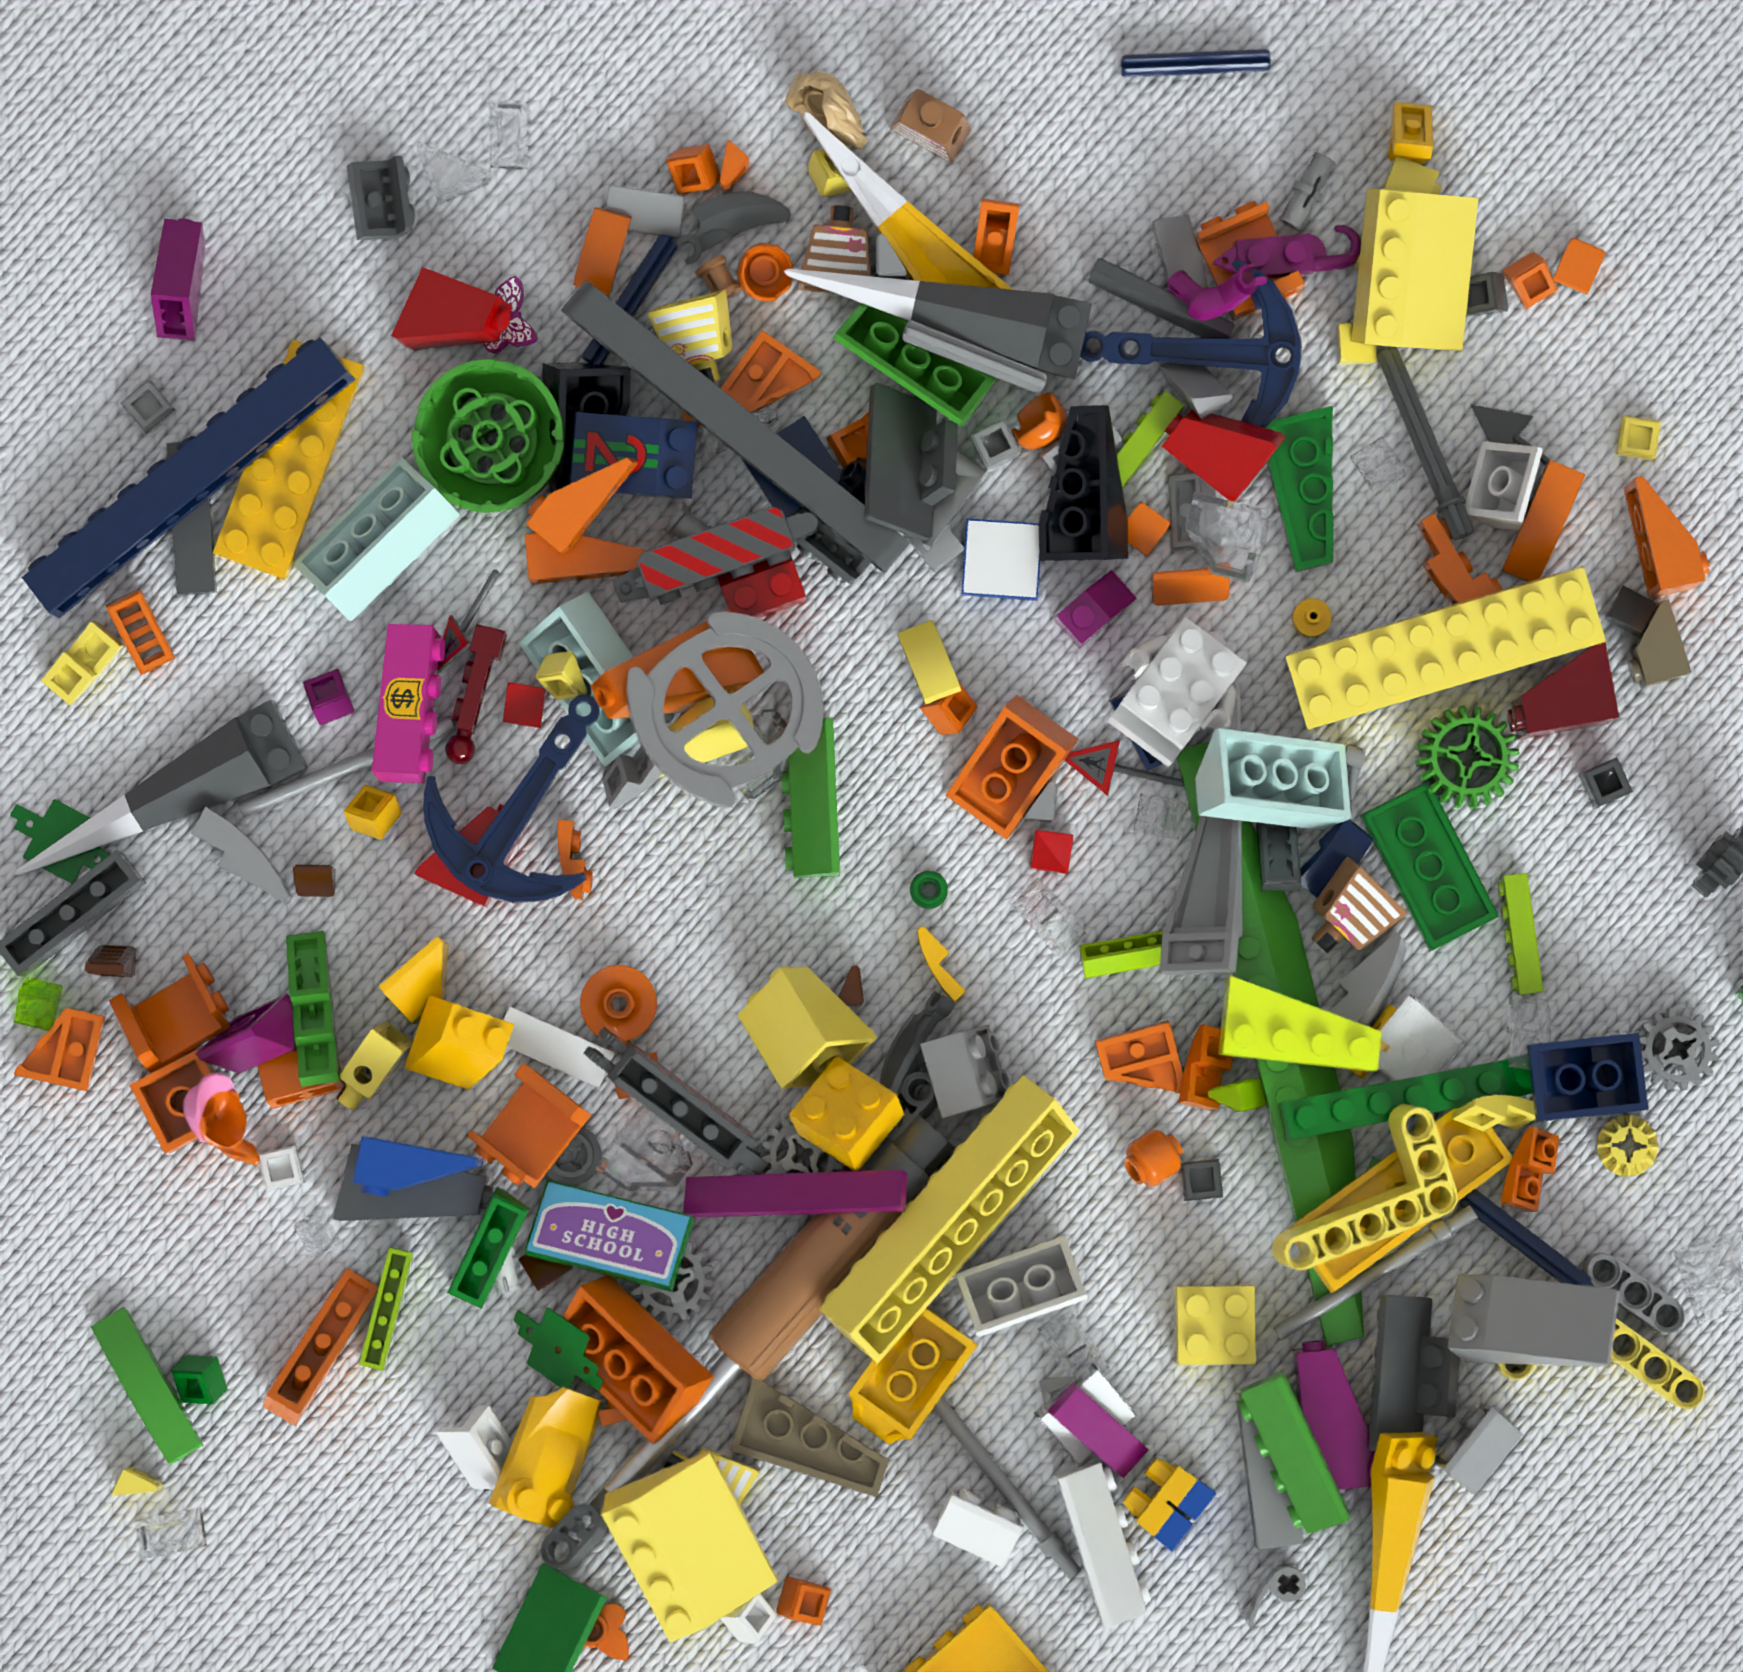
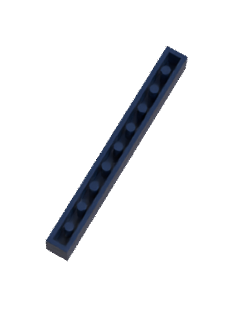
(188, 477)

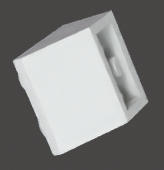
(978, 1527)

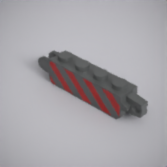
(713, 554)
(678, 1104)

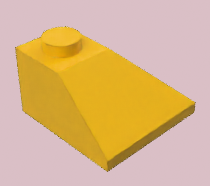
(418, 979)

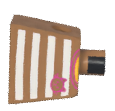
(932, 125)
(837, 248)
(1354, 908)

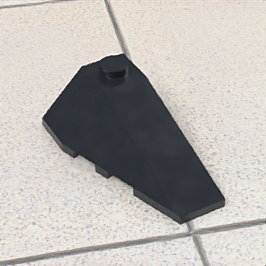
(584, 390)
(1086, 497)

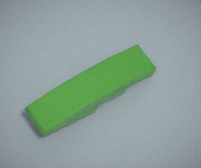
(312, 1008)
(147, 1386)

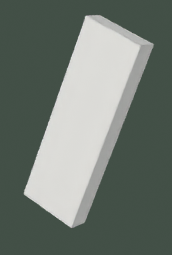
(554, 1047)

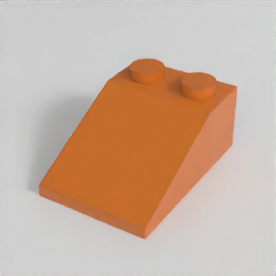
(1664, 546)
(1011, 766)

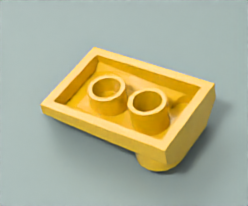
(911, 1378)
(547, 1457)

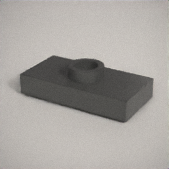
(1278, 857)

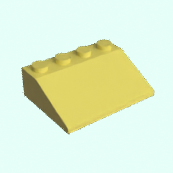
(1414, 270)
(688, 1544)

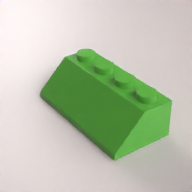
(933, 378)
(813, 809)
(1294, 1452)

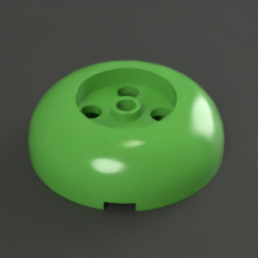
(467, 398)

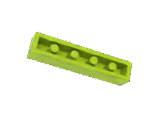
(1149, 431)
(1520, 934)
(1121, 954)
(386, 1308)

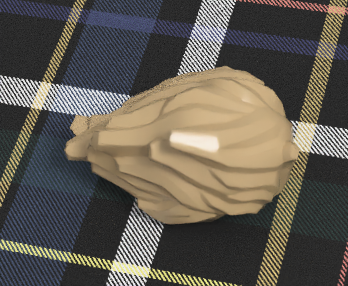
(829, 104)

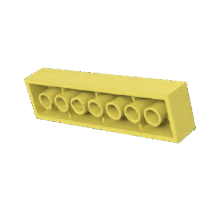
(1445, 647)
(949, 1218)

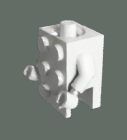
(1178, 690)

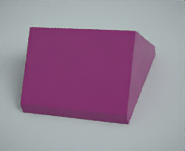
(253, 1037)

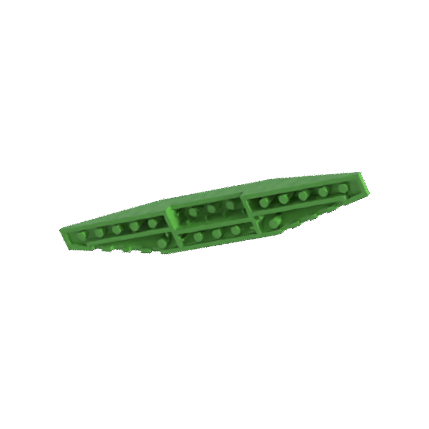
(1275, 959)

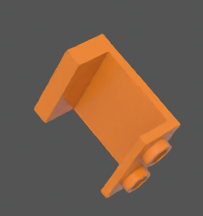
(1218, 237)
(173, 1018)
(531, 1129)

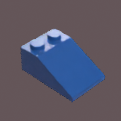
(395, 1165)

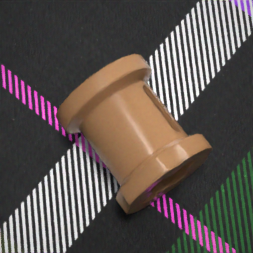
(718, 277)

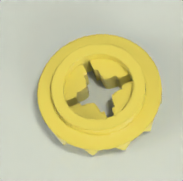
(1616, 1131)

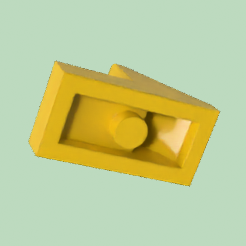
(1411, 132)

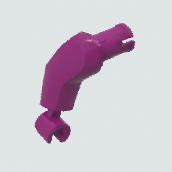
(1215, 301)

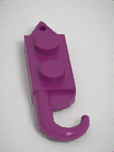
(1290, 253)

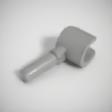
(1355, 758)

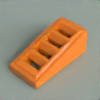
(126, 601)

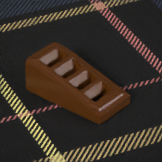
(112, 961)

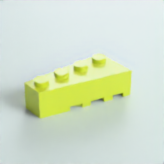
(1285, 1030)

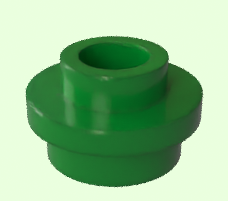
(928, 877)

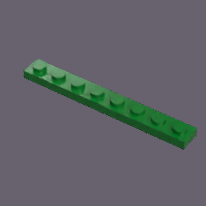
(1375, 1102)

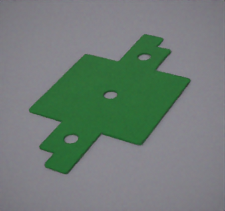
(48, 830)
(572, 1341)

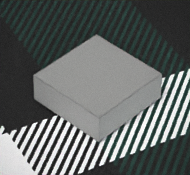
(147, 406)

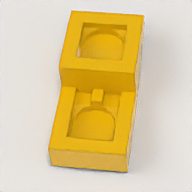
(934, 954)

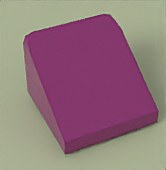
(328, 697)

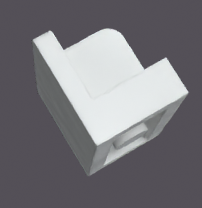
(478, 1447)

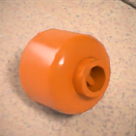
(1153, 1158)

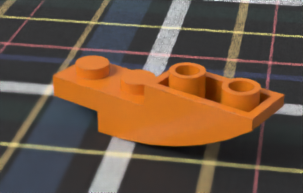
(1452, 569)

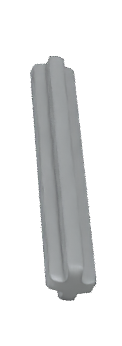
(974, 356)

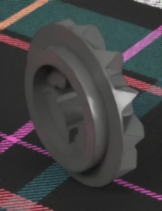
(588, 1157)

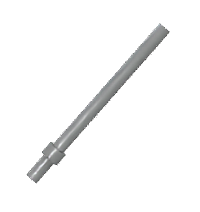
(323, 776)
(1439, 1232)
(1050, 1543)

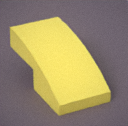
(82, 662)
(929, 662)
(1496, 1109)

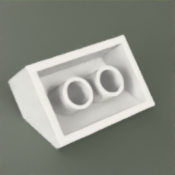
(1021, 1286)

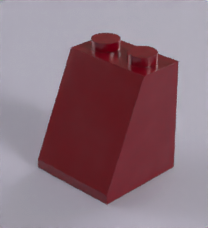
(1569, 699)

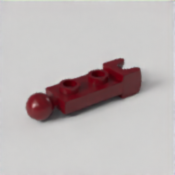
(486, 646)

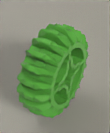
(1485, 761)

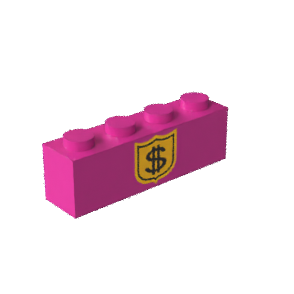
(407, 703)

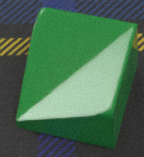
(199, 1379)

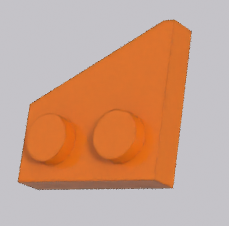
(768, 374)
(66, 1051)
(1142, 1057)

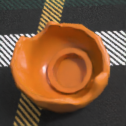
(762, 272)
(1040, 422)

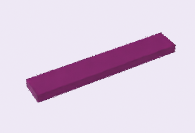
(795, 1193)

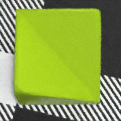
(1240, 1095)

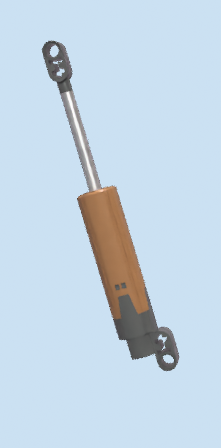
(780, 1302)

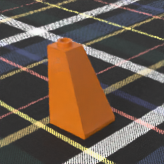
(730, 666)

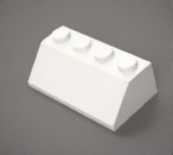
(1101, 1543)

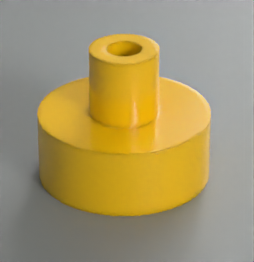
(1311, 627)

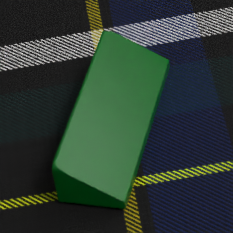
(488, 1248)

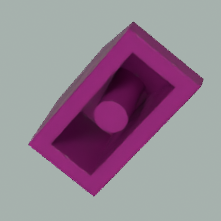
(1094, 608)

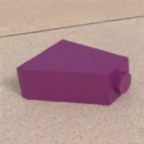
(178, 279)

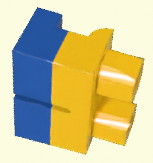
(1177, 1487)

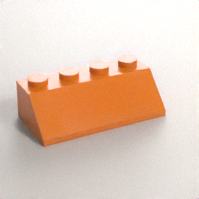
(640, 1363)

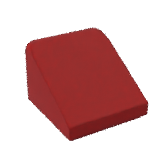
(524, 705)

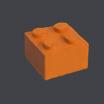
(163, 1096)

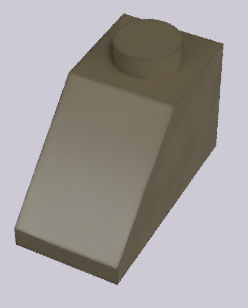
(1659, 650)

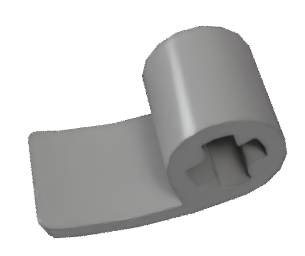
(1271, 1583)

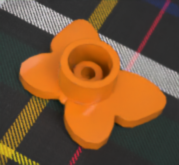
(607, 1635)

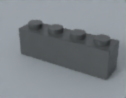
(70, 913)

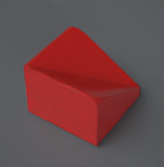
(1051, 851)

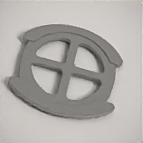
(667, 747)

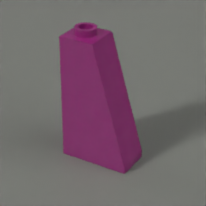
(1333, 1414)

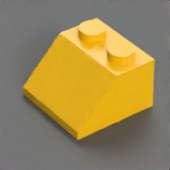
(457, 1043)

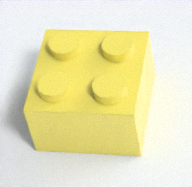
(1215, 1324)

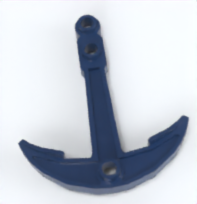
(1238, 353)
(501, 836)

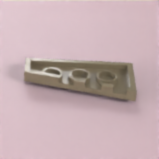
(800, 1440)

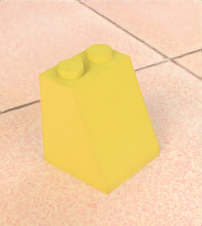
(802, 1026)

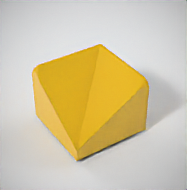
(372, 812)

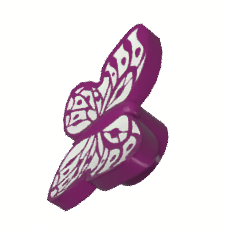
(518, 332)

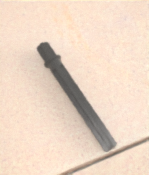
(1425, 444)

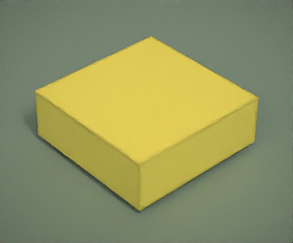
(1638, 438)

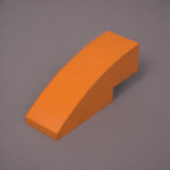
(1543, 521)

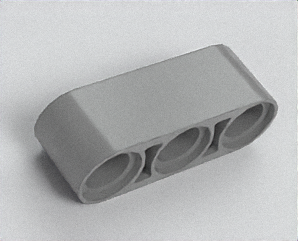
(1651, 1298)

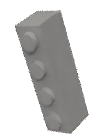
(1268, 1507)

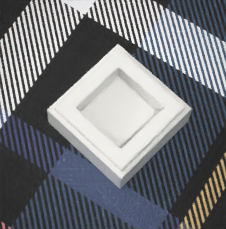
(281, 1168)

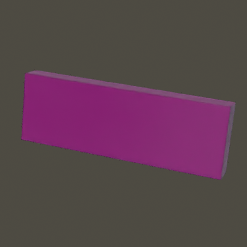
(1097, 1430)

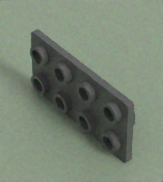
(907, 462)
(1412, 1369)

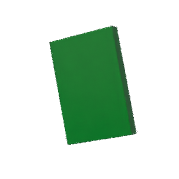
(550, 1625)

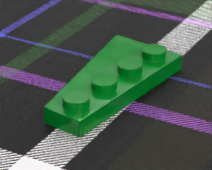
(1305, 486)

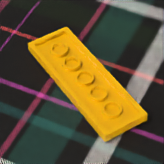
(282, 487)
(1472, 1160)

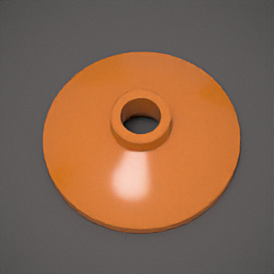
(618, 982)

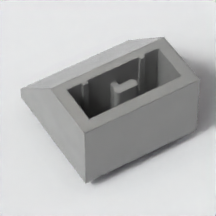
(965, 1070)
(1477, 1447)

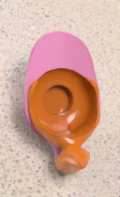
(219, 1117)

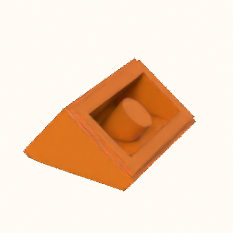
(1188, 587)

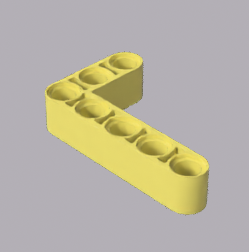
(1382, 1206)
(1634, 1362)

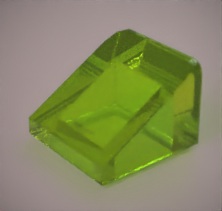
(37, 1003)

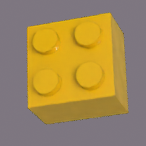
(846, 1114)

